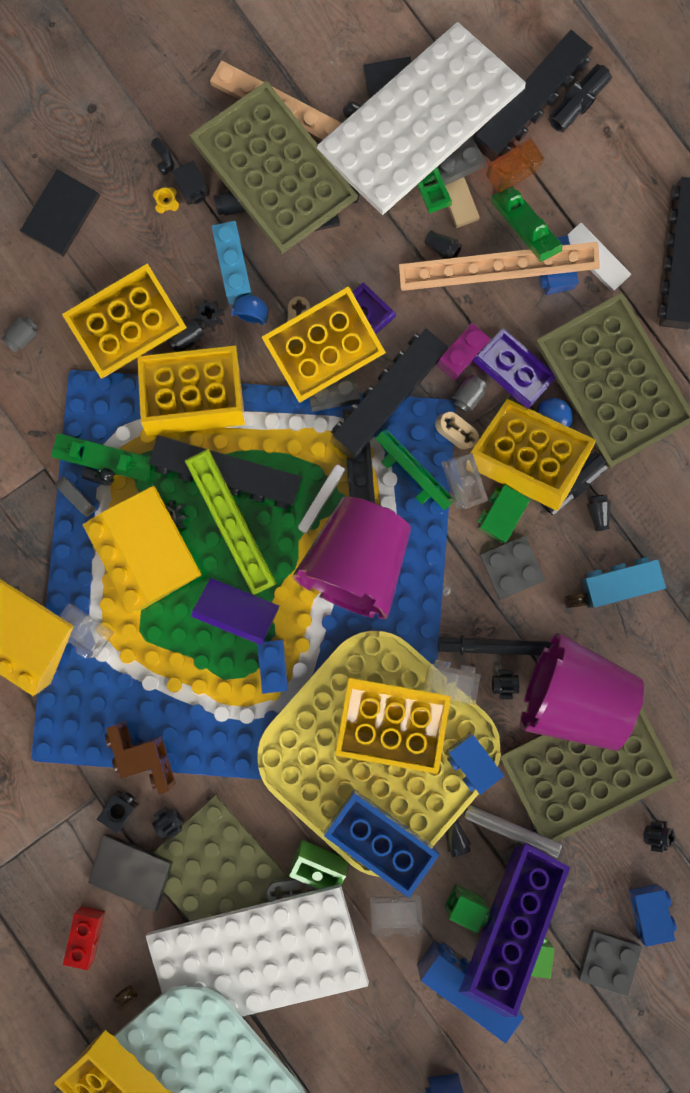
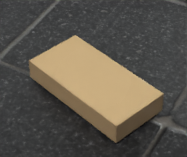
(463, 207)

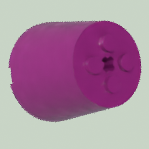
(357, 557)
(581, 696)

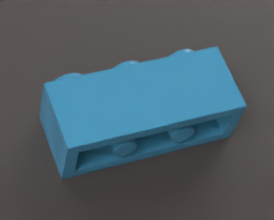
(231, 260)
(623, 582)

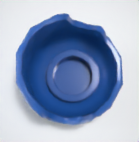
(250, 309)
(556, 410)

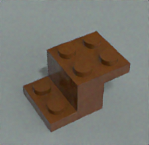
(140, 757)

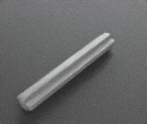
(513, 831)

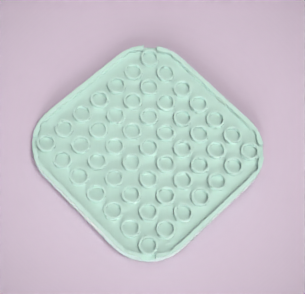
(203, 1046)

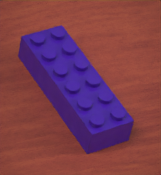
(514, 931)

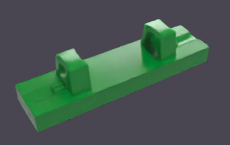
(434, 196)
(526, 223)
(101, 456)
(430, 485)

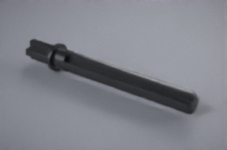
(491, 646)

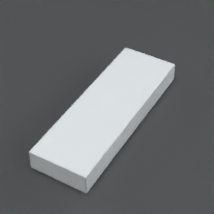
(611, 271)
(321, 499)

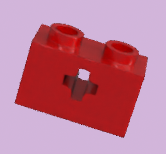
(83, 938)

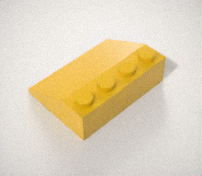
(124, 321)
(323, 344)
(190, 391)
(532, 454)
(142, 549)
(29, 640)
(393, 725)
(108, 1069)

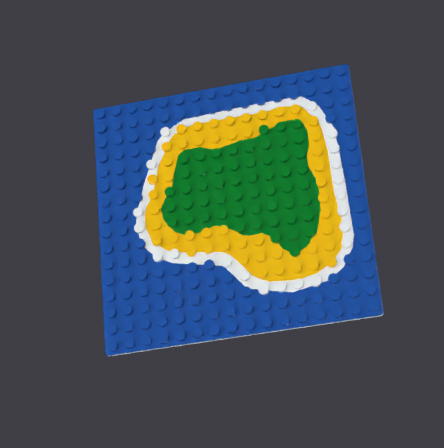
(187, 676)

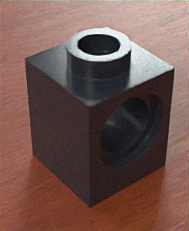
(190, 183)
(110, 818)

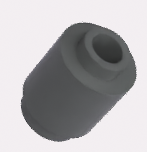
(20, 333)
(469, 394)

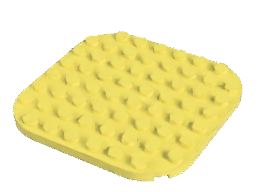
(313, 783)

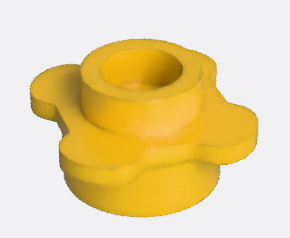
(163, 193)

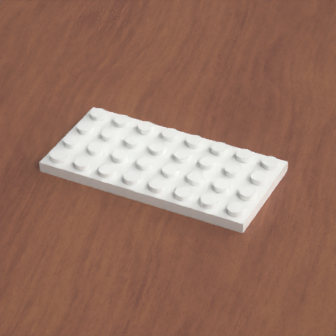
(420, 117)
(265, 952)

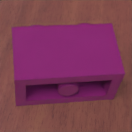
(463, 352)

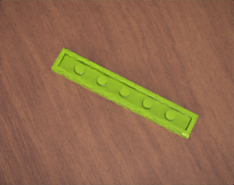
(230, 521)

